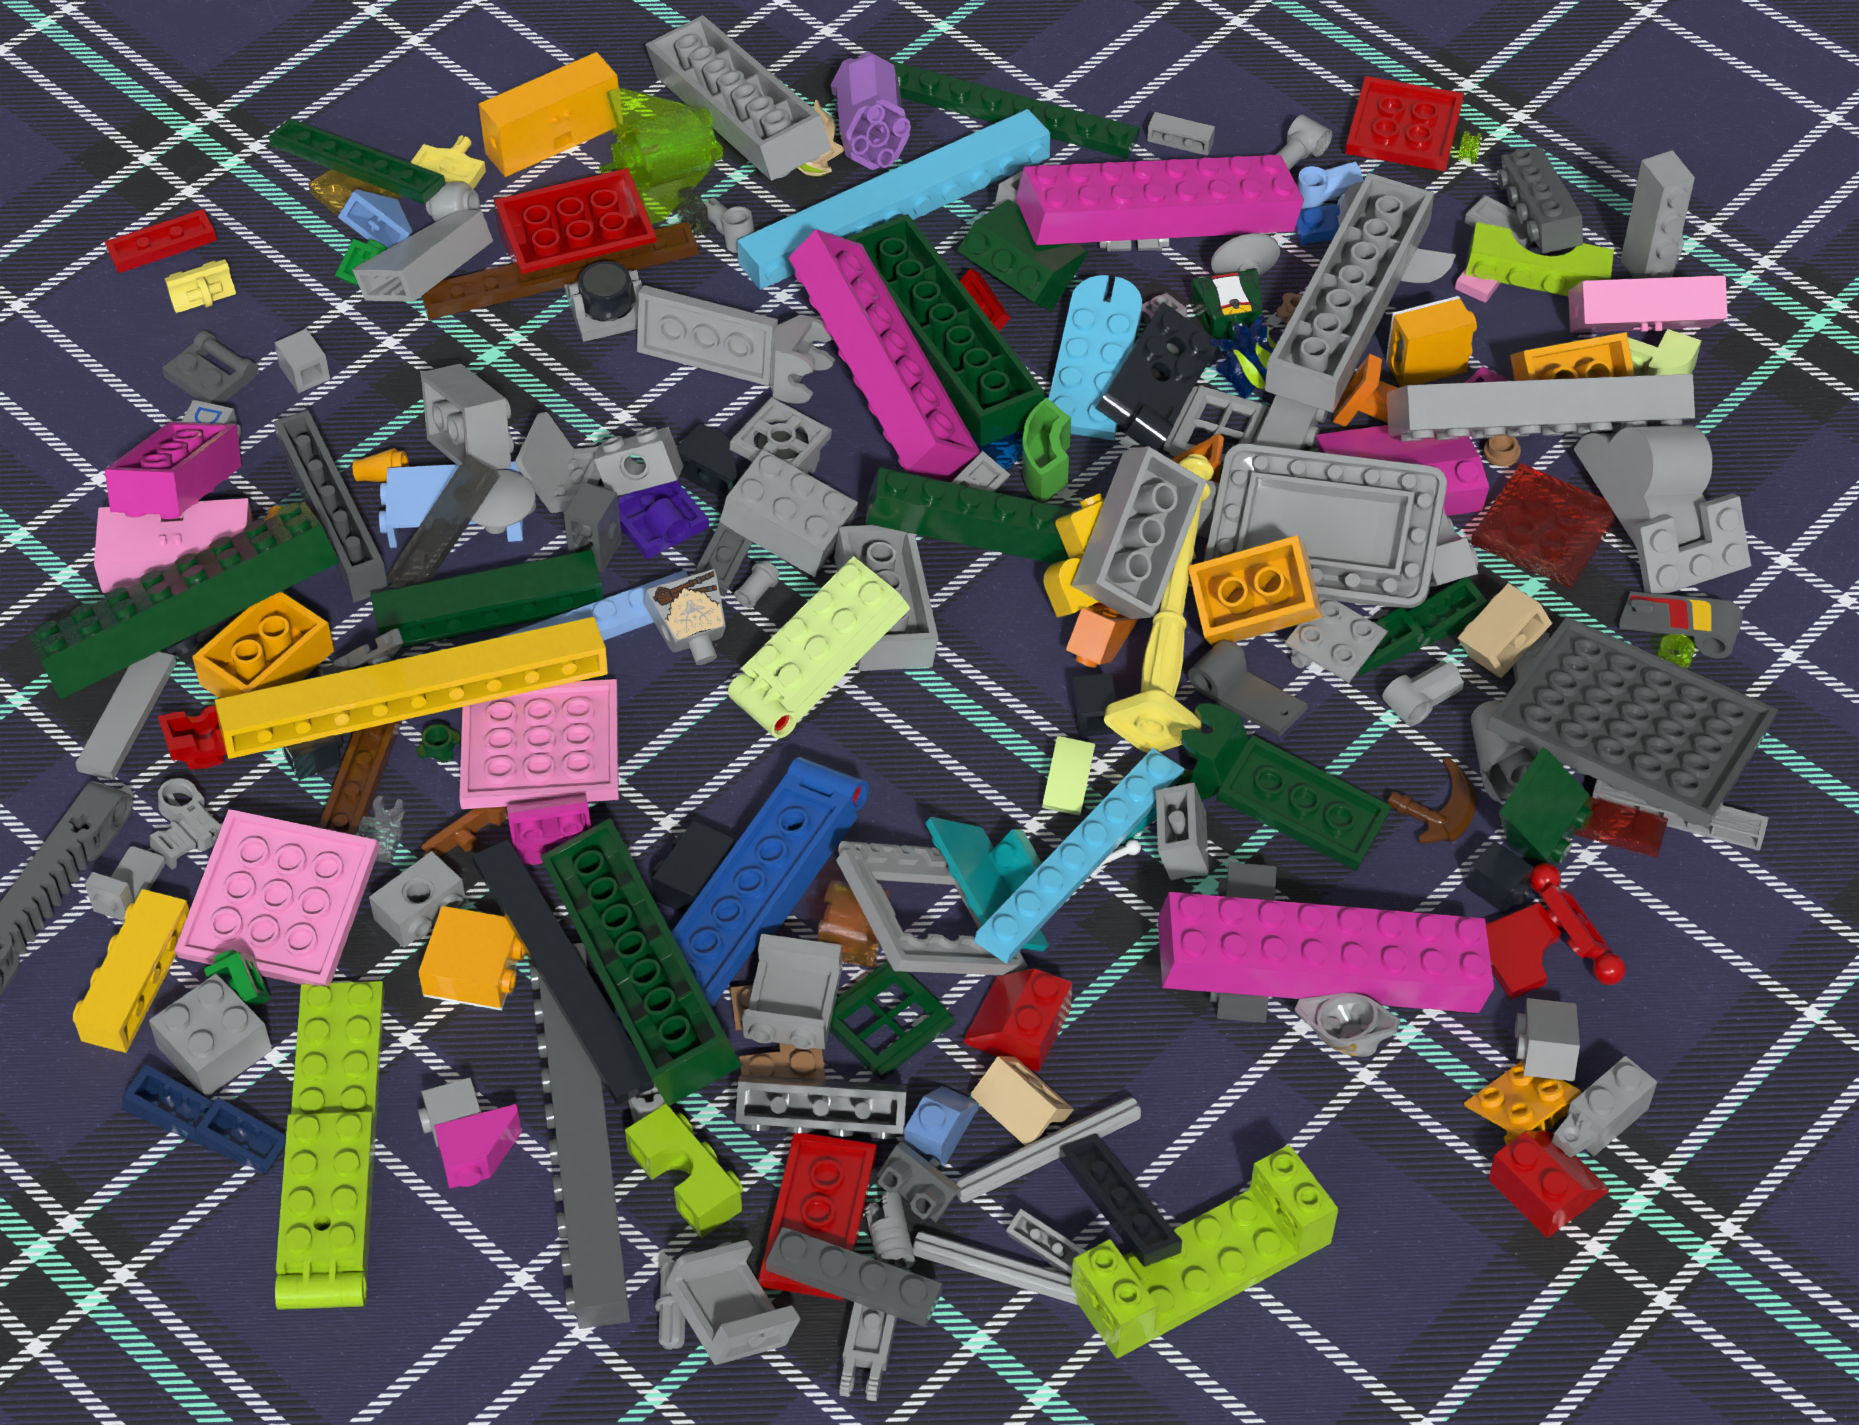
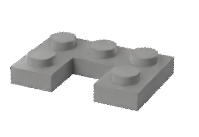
(1672, 568)

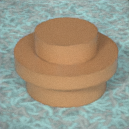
(1502, 450)

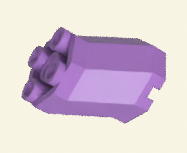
(870, 111)

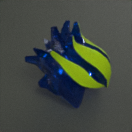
(1246, 356)

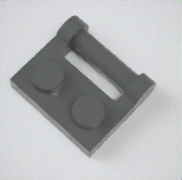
(204, 379)

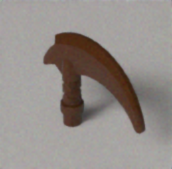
(1451, 820)

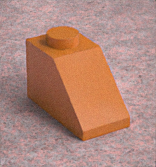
(1099, 635)

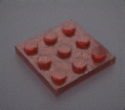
(1545, 525)

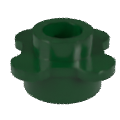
(436, 735)

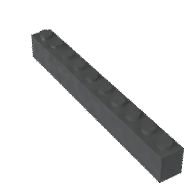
(585, 1169)

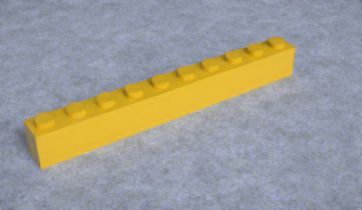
(411, 687)

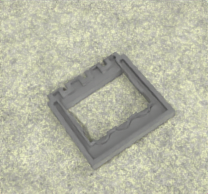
(870, 862)

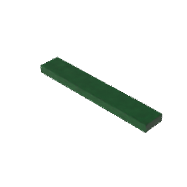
(357, 161)

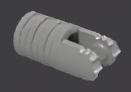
(890, 1232)

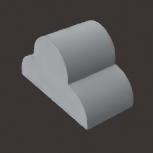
(1651, 475)

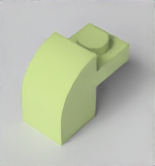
(1673, 356)

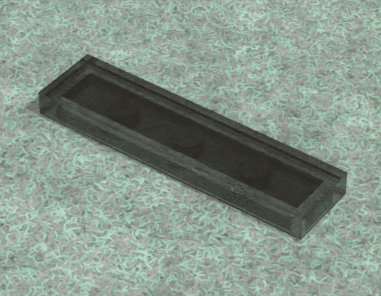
(444, 524)

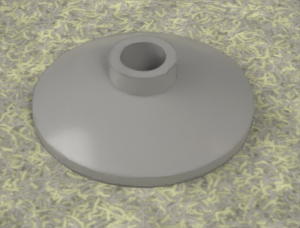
(1246, 253)

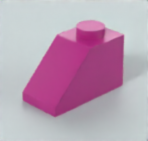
(477, 1144)

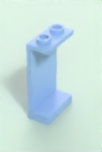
(413, 492)

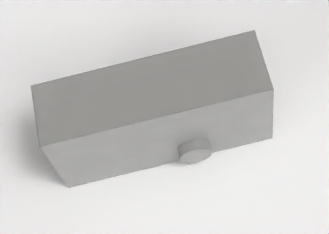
(1139, 533)
(897, 561)

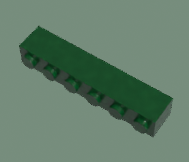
(966, 516)
(488, 599)

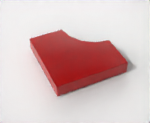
(1518, 948)

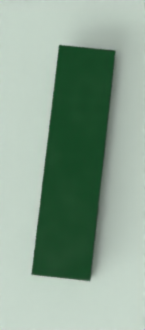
(1426, 623)

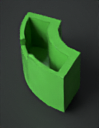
(1044, 449)

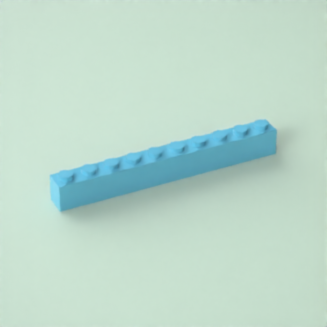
(909, 189)

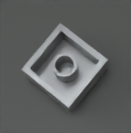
(210, 1035)

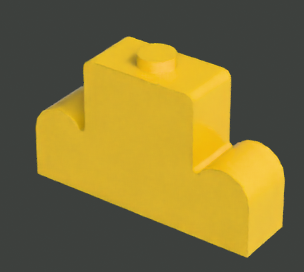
(1075, 533)

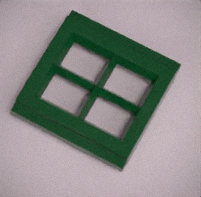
(908, 1043)

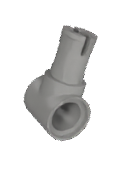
(1303, 139)
(731, 222)

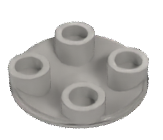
(506, 503)

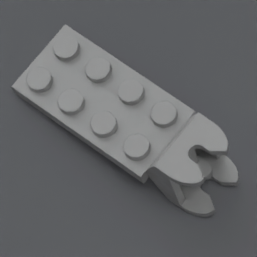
(732, 341)

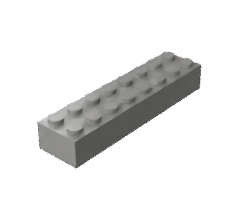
(744, 98)
(1349, 292)
(1534, 405)

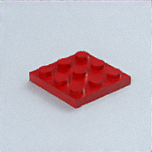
(1405, 123)

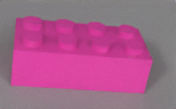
(173, 469)

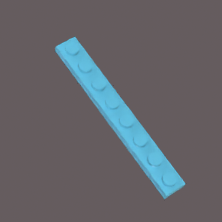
(1077, 857)

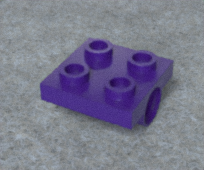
(660, 518)

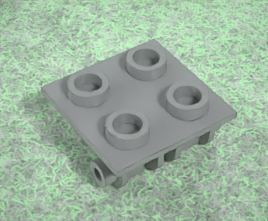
(1335, 642)

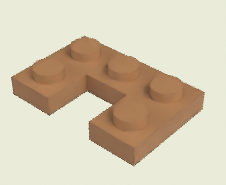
(788, 1062)

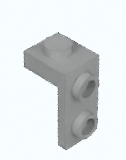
(115, 893)

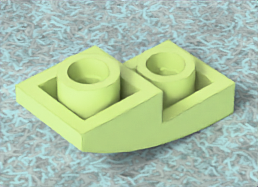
(1068, 775)

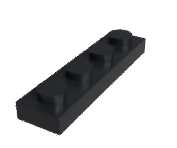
(1120, 1200)

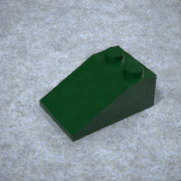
(1545, 811)

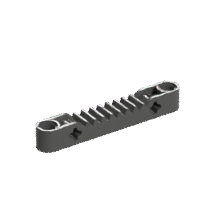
(77, 839)

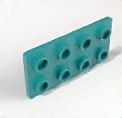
(985, 872)

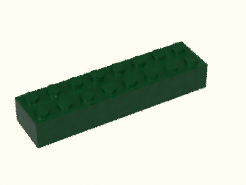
(961, 343)
(182, 598)
(640, 963)

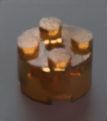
(848, 926)

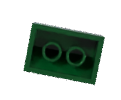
(1007, 250)

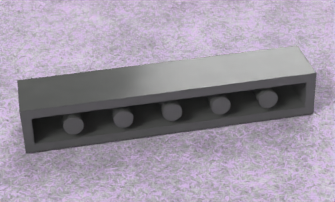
(331, 504)

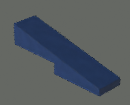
(205, 1122)

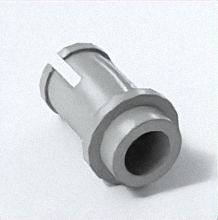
(762, 578)

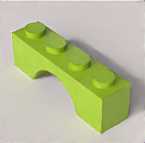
(1499, 257)

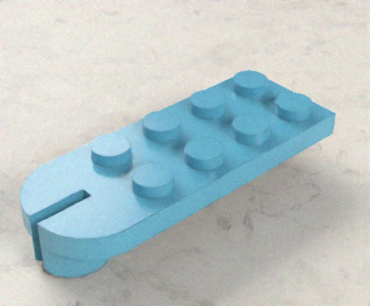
(1093, 350)

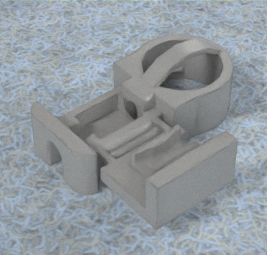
(188, 822)

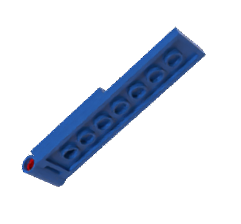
(767, 871)

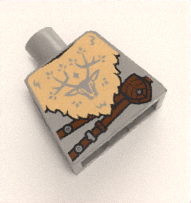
(688, 614)

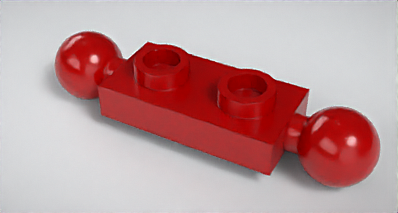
(1584, 936)

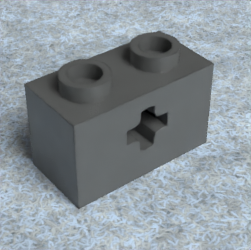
(594, 523)

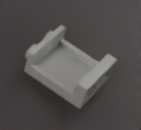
(793, 992)
(728, 1303)

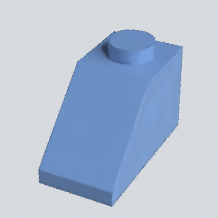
(939, 1124)

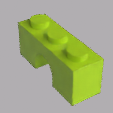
(667, 1143)

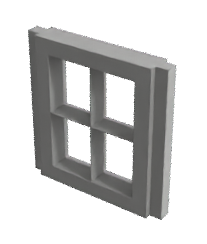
(1189, 419)

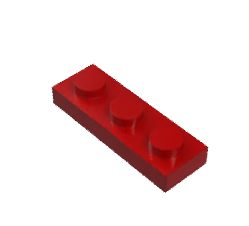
(160, 241)

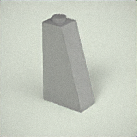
(424, 258)

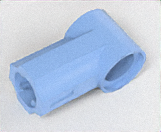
(1322, 185)

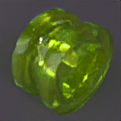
(1470, 147)
(1680, 643)

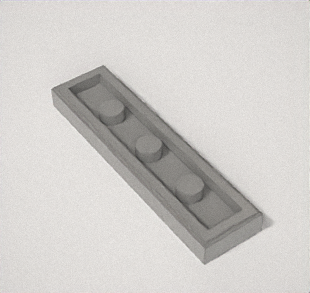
(125, 716)

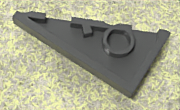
(361, 657)

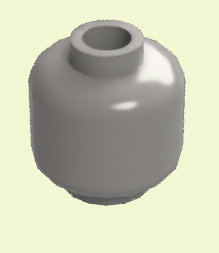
(451, 198)

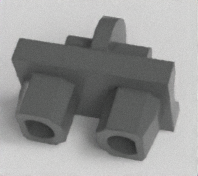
(918, 1182)

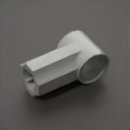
(1415, 697)

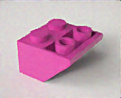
(546, 824)

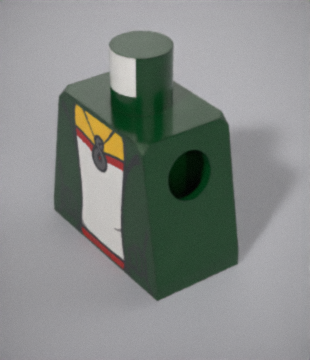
(1225, 300)

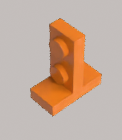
(1364, 393)

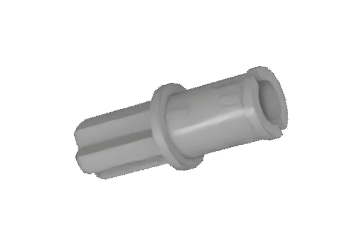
(670, 1315)

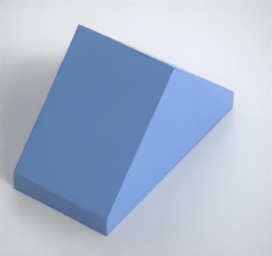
(376, 218)

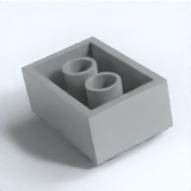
(466, 417)
(787, 512)

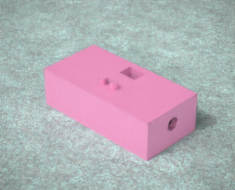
(1647, 304)
(137, 545)

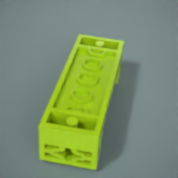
(1221, 1255)

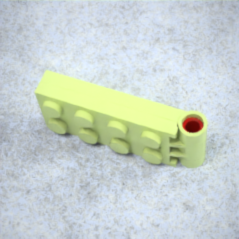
(817, 647)

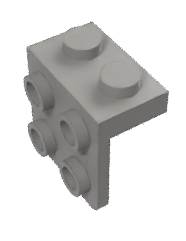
(554, 465)

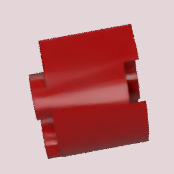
(194, 738)

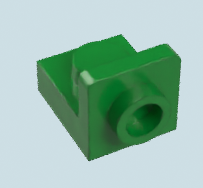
(357, 254)
(245, 979)

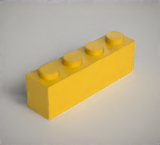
(131, 971)

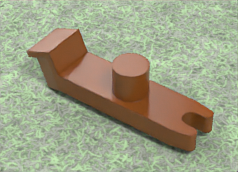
(462, 830)

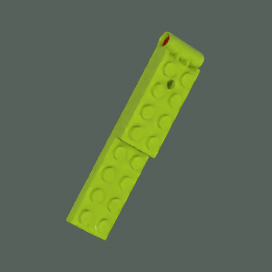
(330, 1148)

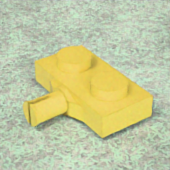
(452, 162)

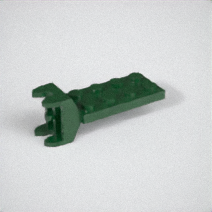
(1280, 788)

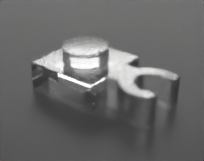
(384, 828)

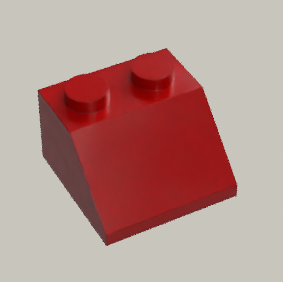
(1022, 1016)
(1544, 1181)

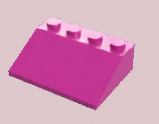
(1455, 458)

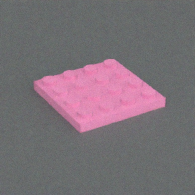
(541, 746)
(279, 896)

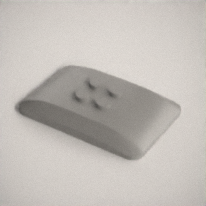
(1362, 519)

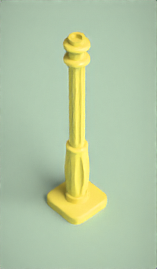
(1154, 715)

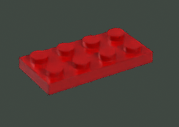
(821, 1197)

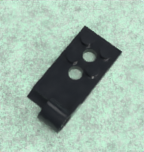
(1139, 400)

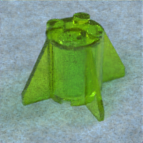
(662, 146)

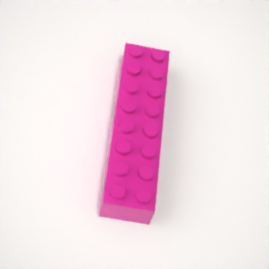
(1158, 199)
(884, 357)
(1324, 951)

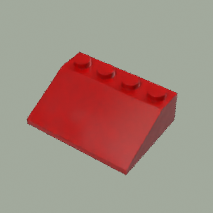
(573, 221)

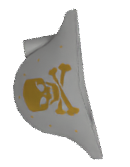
(1348, 1022)

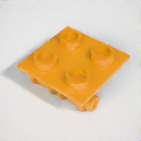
(1523, 1102)

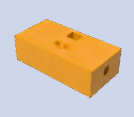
(548, 114)

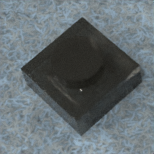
(693, 211)

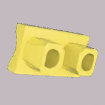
(200, 286)

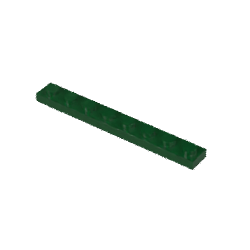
(996, 105)

